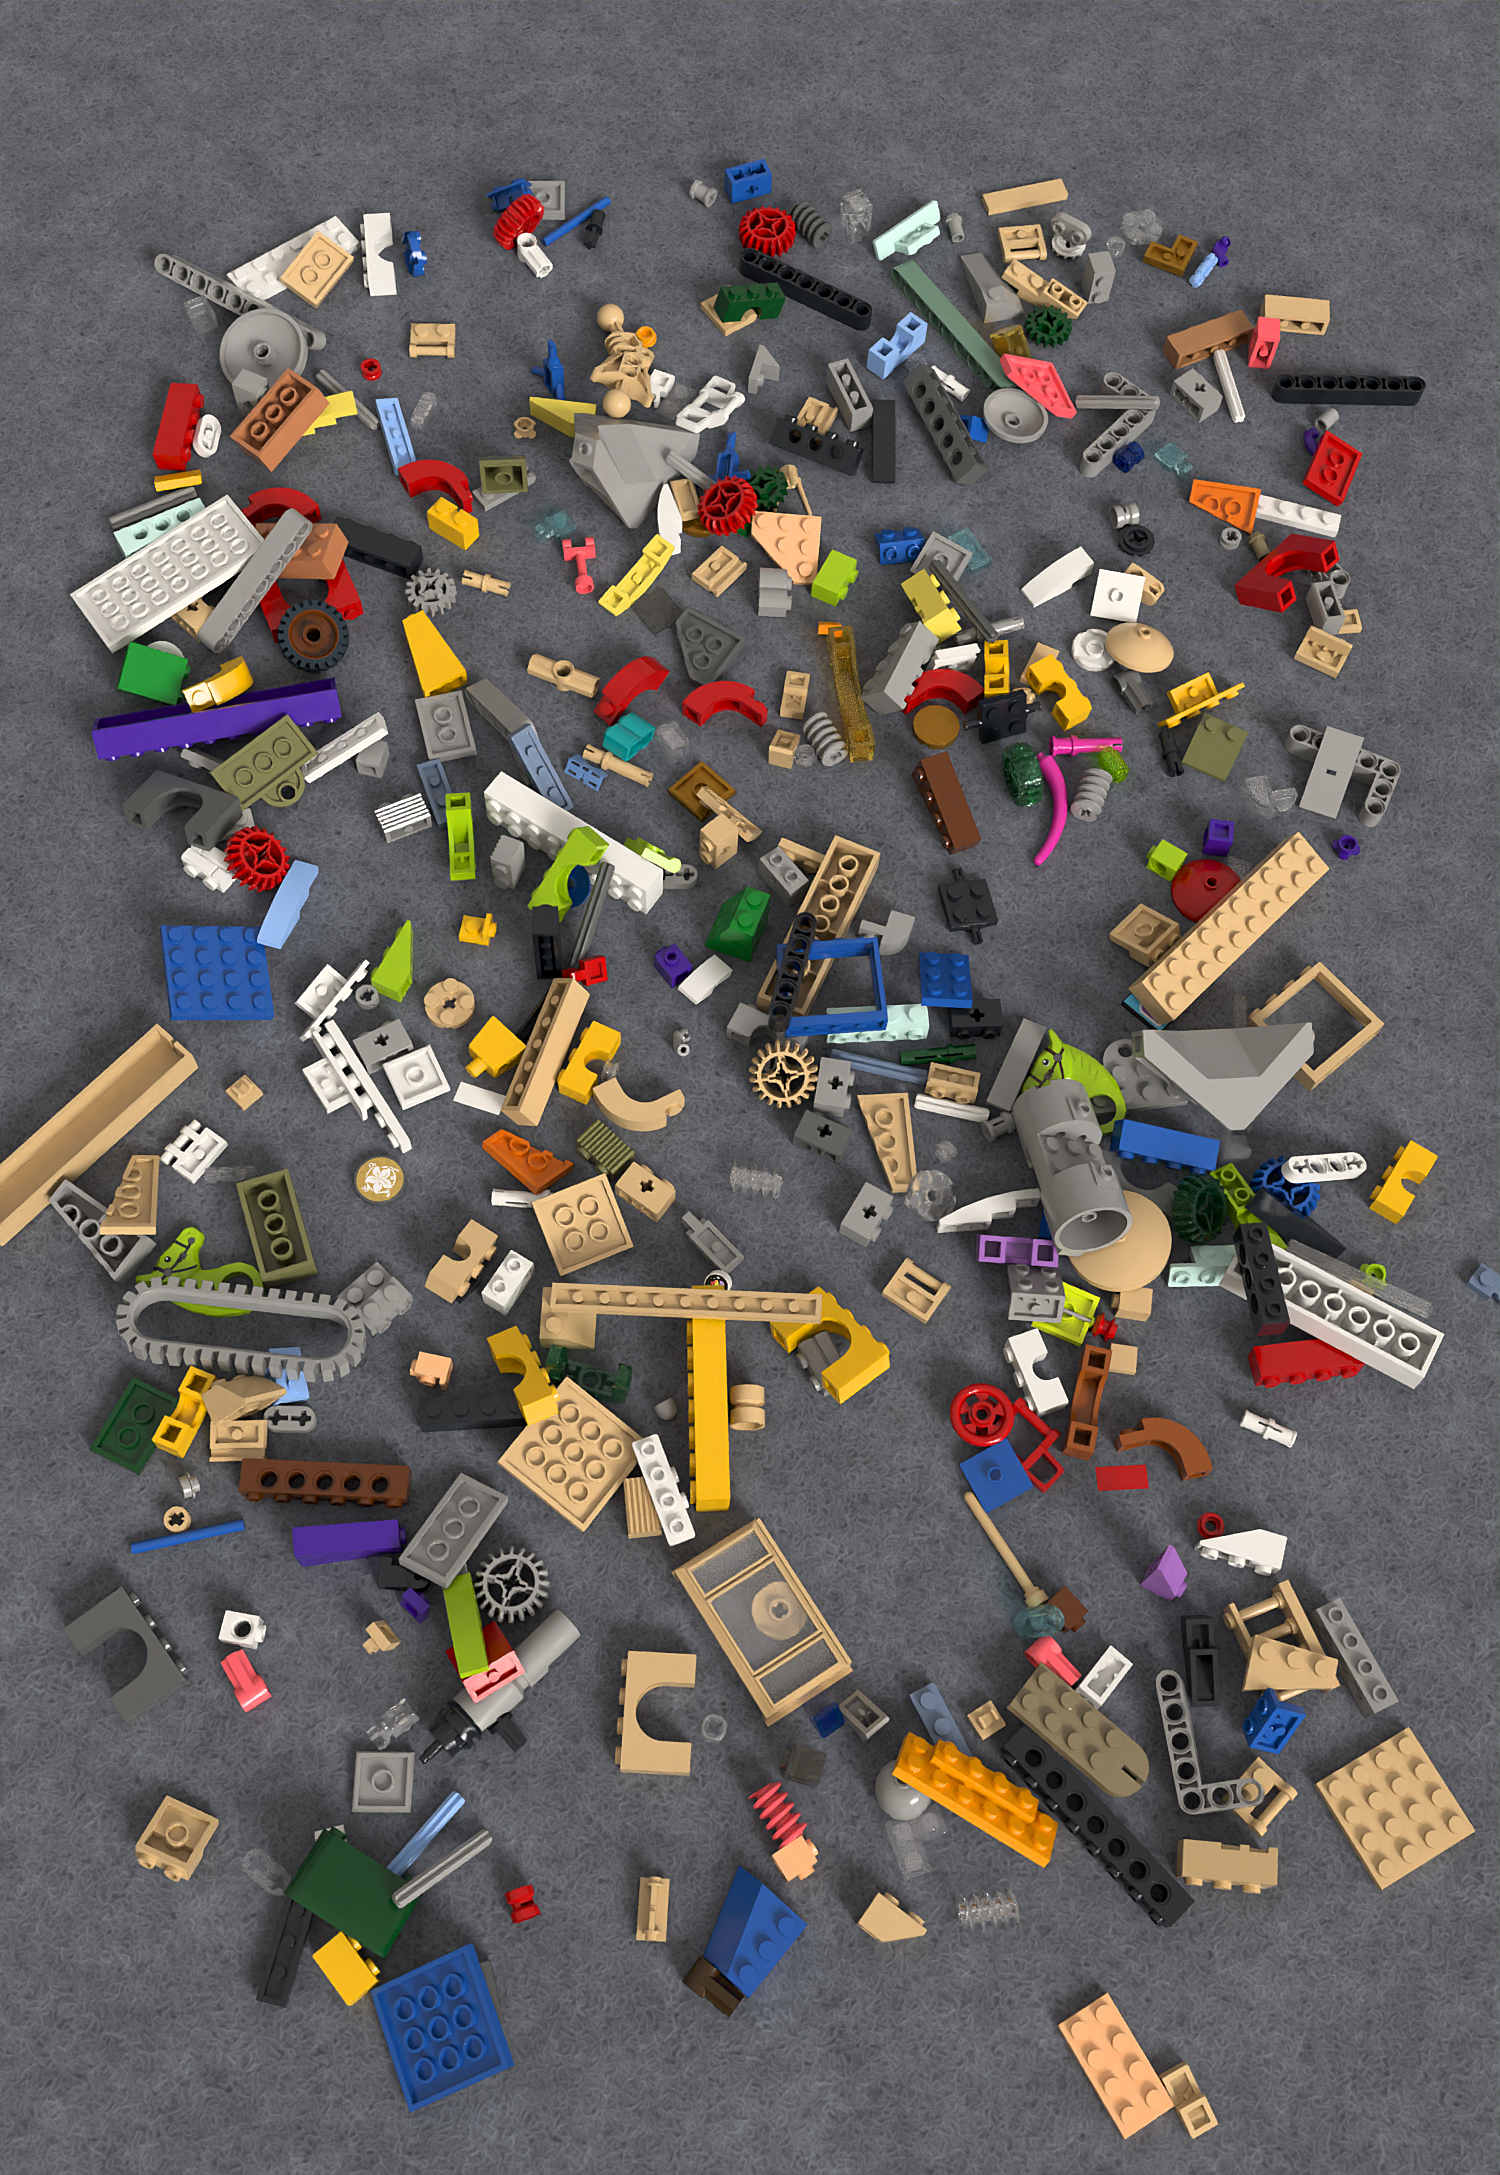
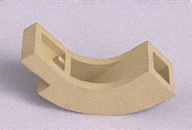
(634, 1114)

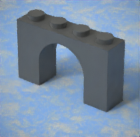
(165, 792)
(161, 1674)

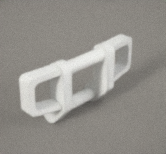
(704, 418)

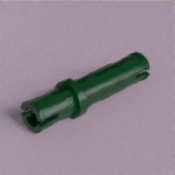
(941, 1054)

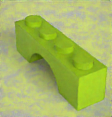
(582, 848)

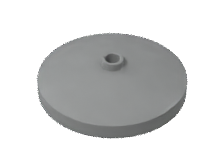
(265, 344)

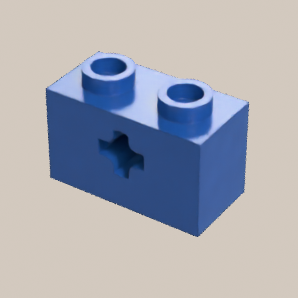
(747, 181)

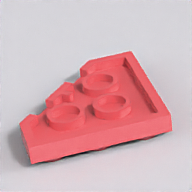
(1040, 382)

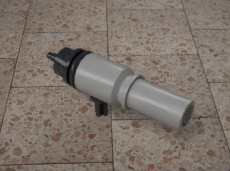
(467, 1719)

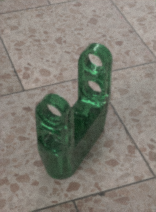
(616, 1387)

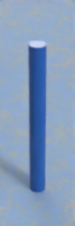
(572, 223)
(187, 1536)

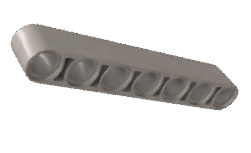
(254, 581)

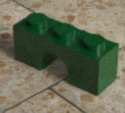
(734, 301)

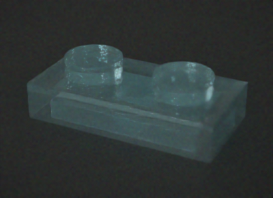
(980, 559)

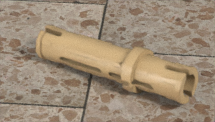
(609, 761)

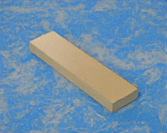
(1024, 196)

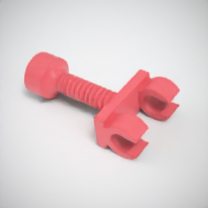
(580, 554)

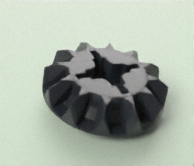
(1141, 535)

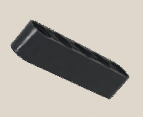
(792, 982)

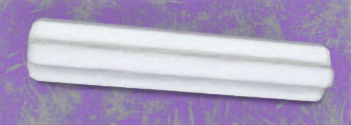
(951, 1108)

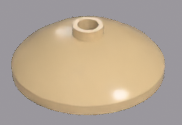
(1139, 647)

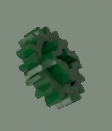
(1048, 326)
(768, 486)

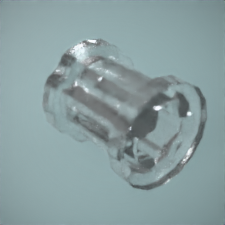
(711, 1737)

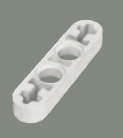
(1322, 1163)

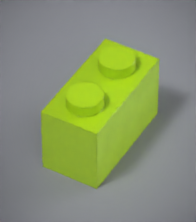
(834, 577)

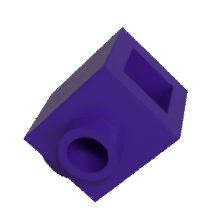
(672, 965)

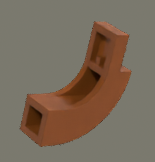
(1174, 1438)

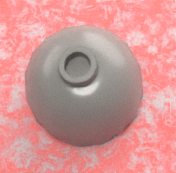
(898, 1797)

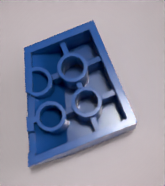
(751, 1933)

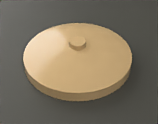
(1135, 1257)

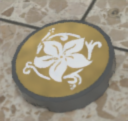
(380, 1181)

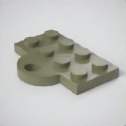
(267, 766)

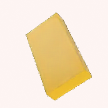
(178, 480)

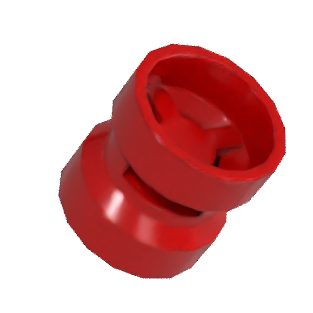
(519, 1897)

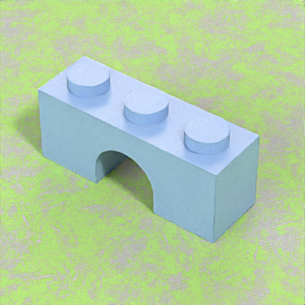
(887, 355)

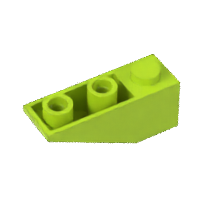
(396, 970)

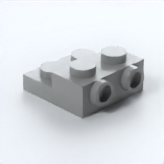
(377, 1298)

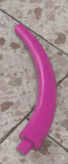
(1058, 789)

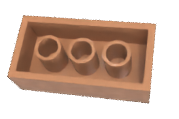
(279, 419)
(317, 556)

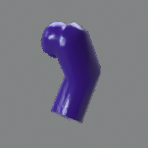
(1220, 249)
(1309, 439)

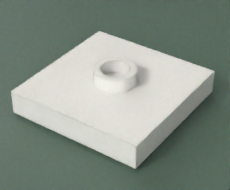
(1117, 596)
(416, 1077)

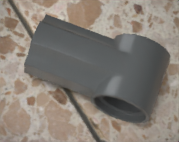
(1130, 687)

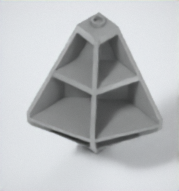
(627, 461)
(1227, 1069)

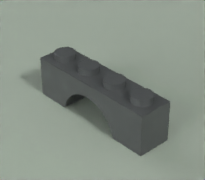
(1159, 1196)

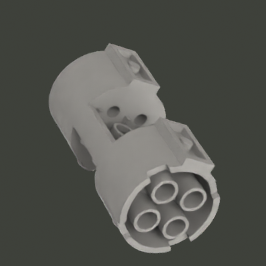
(1077, 1187)

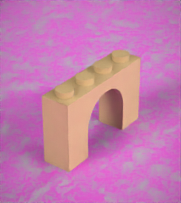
(639, 1751)

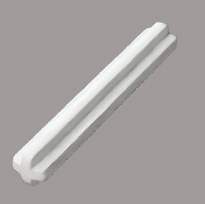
(1228, 385)

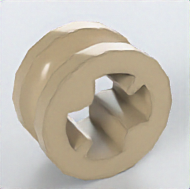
(178, 1511)

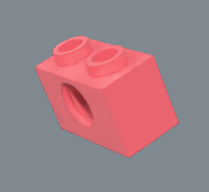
(1264, 342)

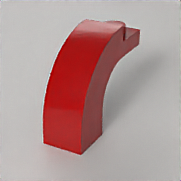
(436, 475)
(276, 501)
(628, 683)
(947, 685)
(723, 696)

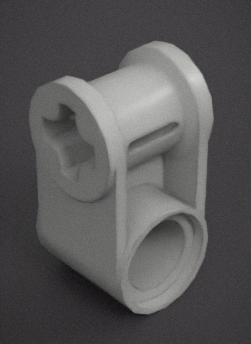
(1336, 574)

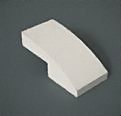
(704, 979)

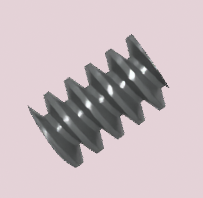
(811, 224)

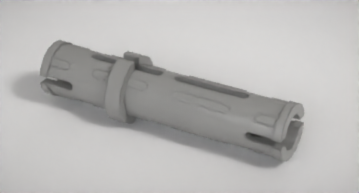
(1002, 627)

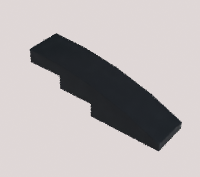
(883, 441)
(1292, 1224)

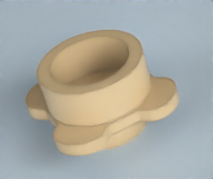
(524, 428)

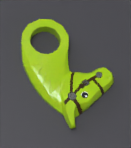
(1068, 1062)

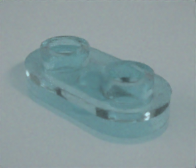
(1045, 1621)

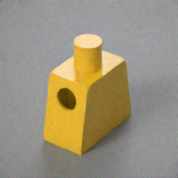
(494, 1050)

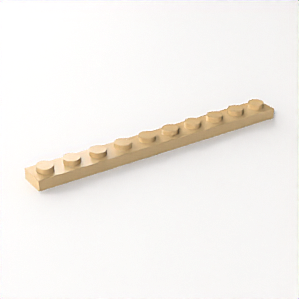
(686, 1303)

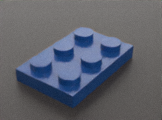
(945, 980)

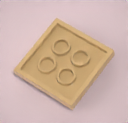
(582, 1224)

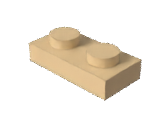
(802, 856)

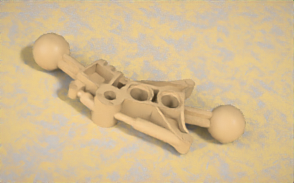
(626, 367)

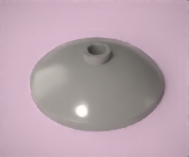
(1015, 415)

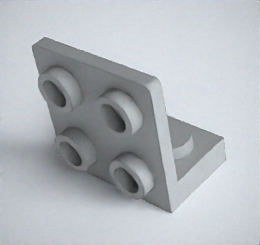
(1035, 1293)

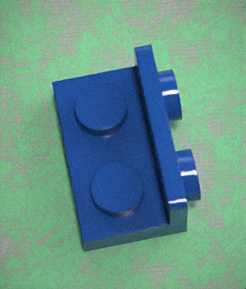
(1271, 1723)

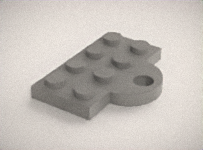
(1137, 1083)

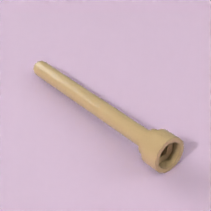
(1033, 1594)

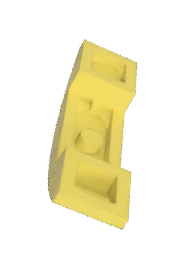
(639, 578)

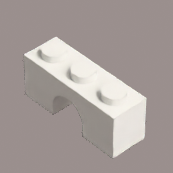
(1041, 1395)

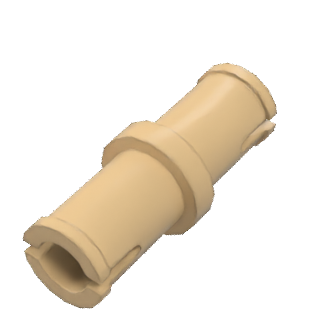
(486, 583)

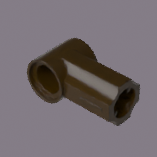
(708, 1983)

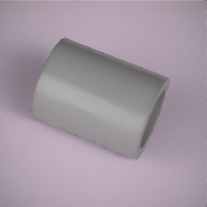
(1326, 419)

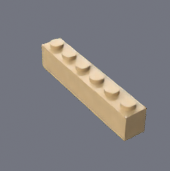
(545, 1052)

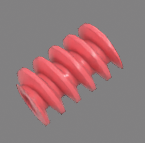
(779, 1813)

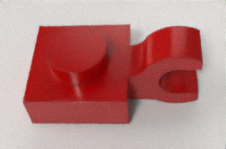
(591, 971)

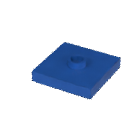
(996, 1475)

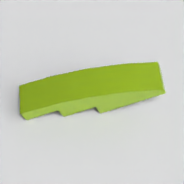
(466, 1626)

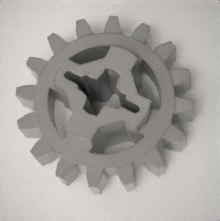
(430, 592)

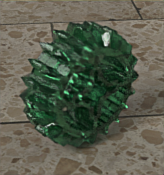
(1022, 774)
(1199, 1208)

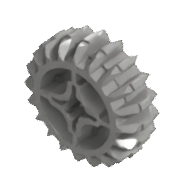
(524, 1589)

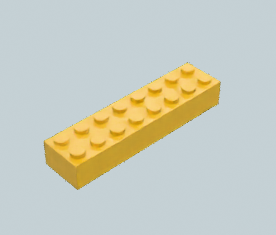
(708, 1412)

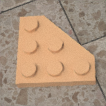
(790, 542)

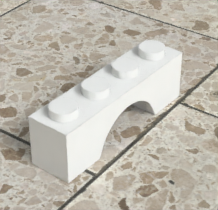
(377, 235)

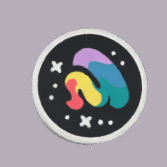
(719, 1277)

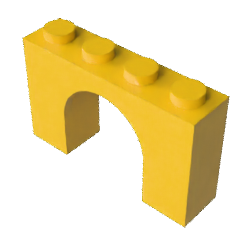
(860, 1363)

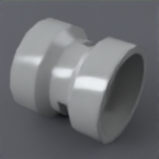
(1124, 515)

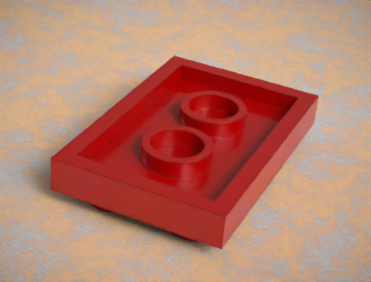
(1332, 468)

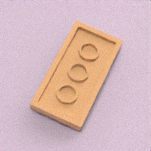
(1115, 2065)

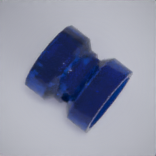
(1130, 455)

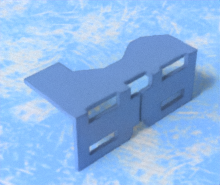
(588, 776)

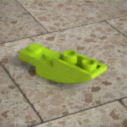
(1238, 1195)

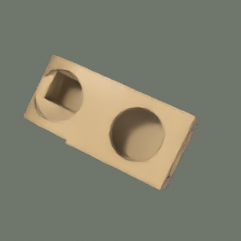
(1152, 587)

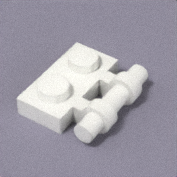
(198, 1155)

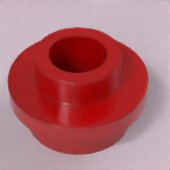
(1213, 1518)

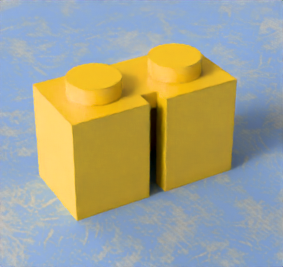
(453, 525)
(347, 1968)

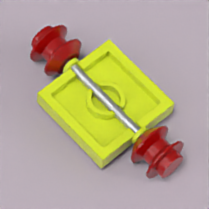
(1078, 1317)

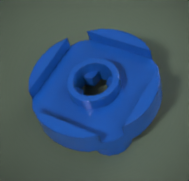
(413, 255)

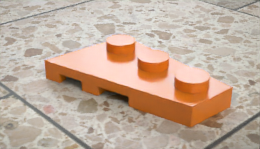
(1227, 502)

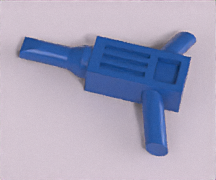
(552, 372)
(729, 462)

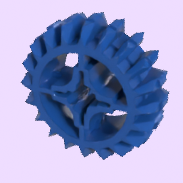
(1307, 1189)

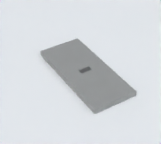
(1338, 754)

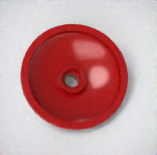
(1191, 889)

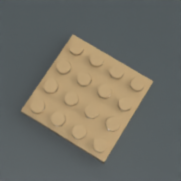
(573, 1456)
(1394, 1808)

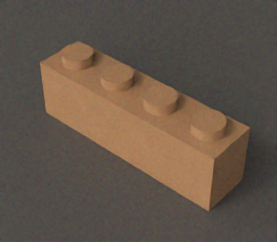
(1202, 340)

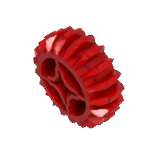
(517, 219)
(767, 231)
(727, 506)
(259, 864)

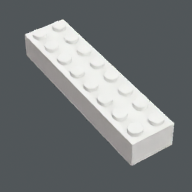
(547, 828)
(1349, 1318)

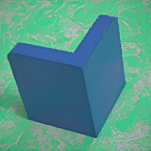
(976, 427)

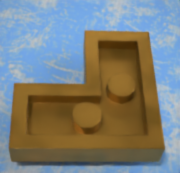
(1171, 259)

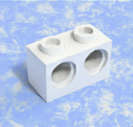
(508, 1282)

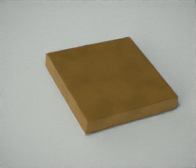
(687, 787)

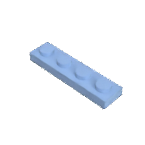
(394, 432)

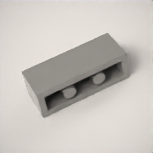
(849, 395)

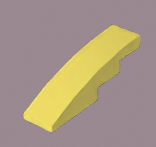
(340, 406)

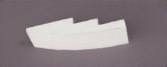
(980, 1214)
(1103, 1678)

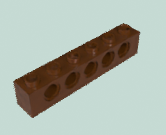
(256, 1471)

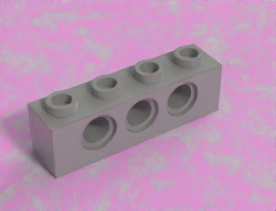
(1354, 1658)

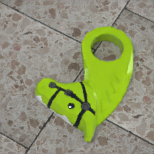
(183, 1261)

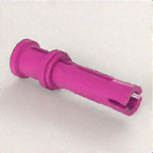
(1074, 745)

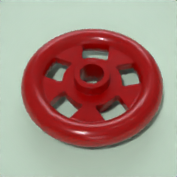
(968, 1432)

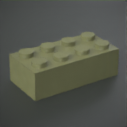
(277, 1229)

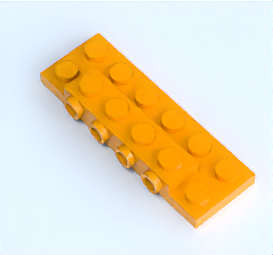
(977, 1795)

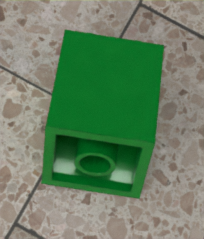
(152, 674)
(740, 924)

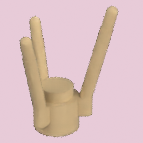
(793, 480)

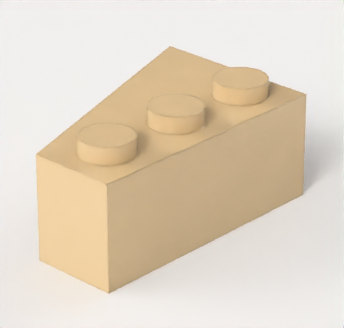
(1226, 1865)

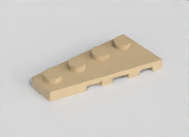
(891, 1133)

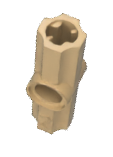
(574, 680)

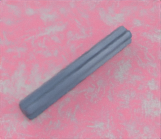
(882, 1067)

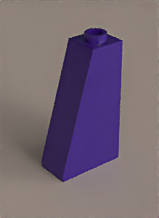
(347, 1541)

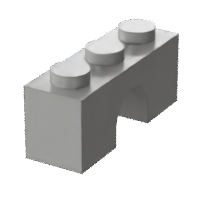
(751, 1022)

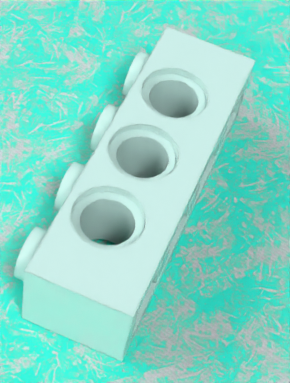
(141, 534)

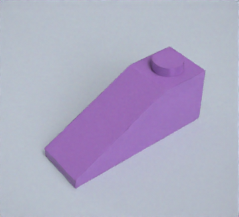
(1166, 1575)

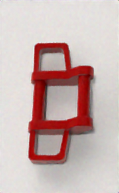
(1042, 1450)

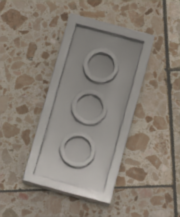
(453, 1530)

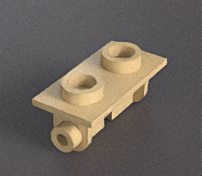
(652, 1909)

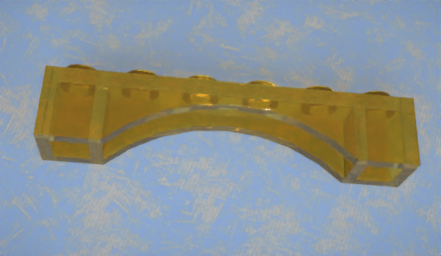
(854, 720)

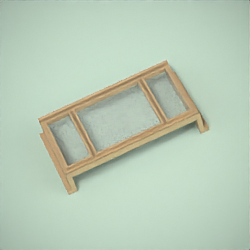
(764, 1621)

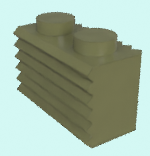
(604, 1150)

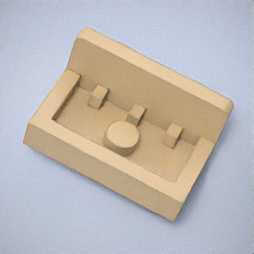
(1323, 651)
(952, 1083)

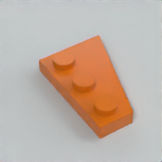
(530, 1166)

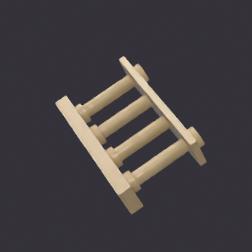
(1295, 1624)

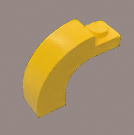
(220, 688)

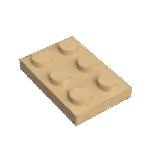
(316, 269)

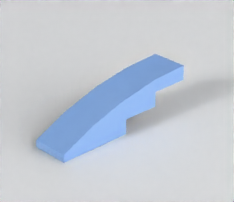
(287, 904)

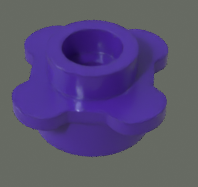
(1350, 842)

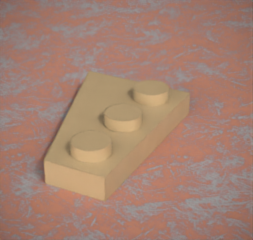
(713, 801)
(1286, 1667)

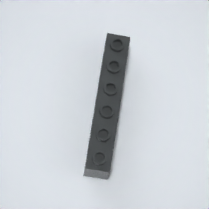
(945, 425)

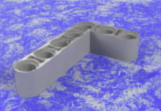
(1121, 432)
(499, 713)
(1378, 771)
(1190, 1756)

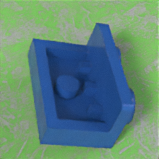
(899, 545)

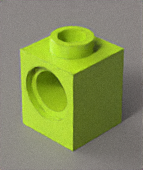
(1165, 860)

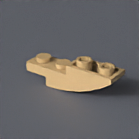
(1040, 292)

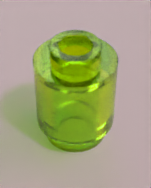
(1113, 763)

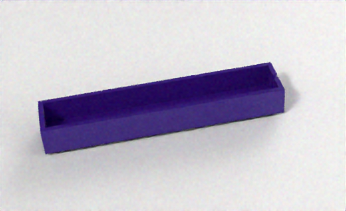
(243, 714)

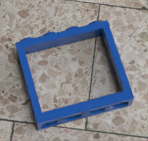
(842, 1022)

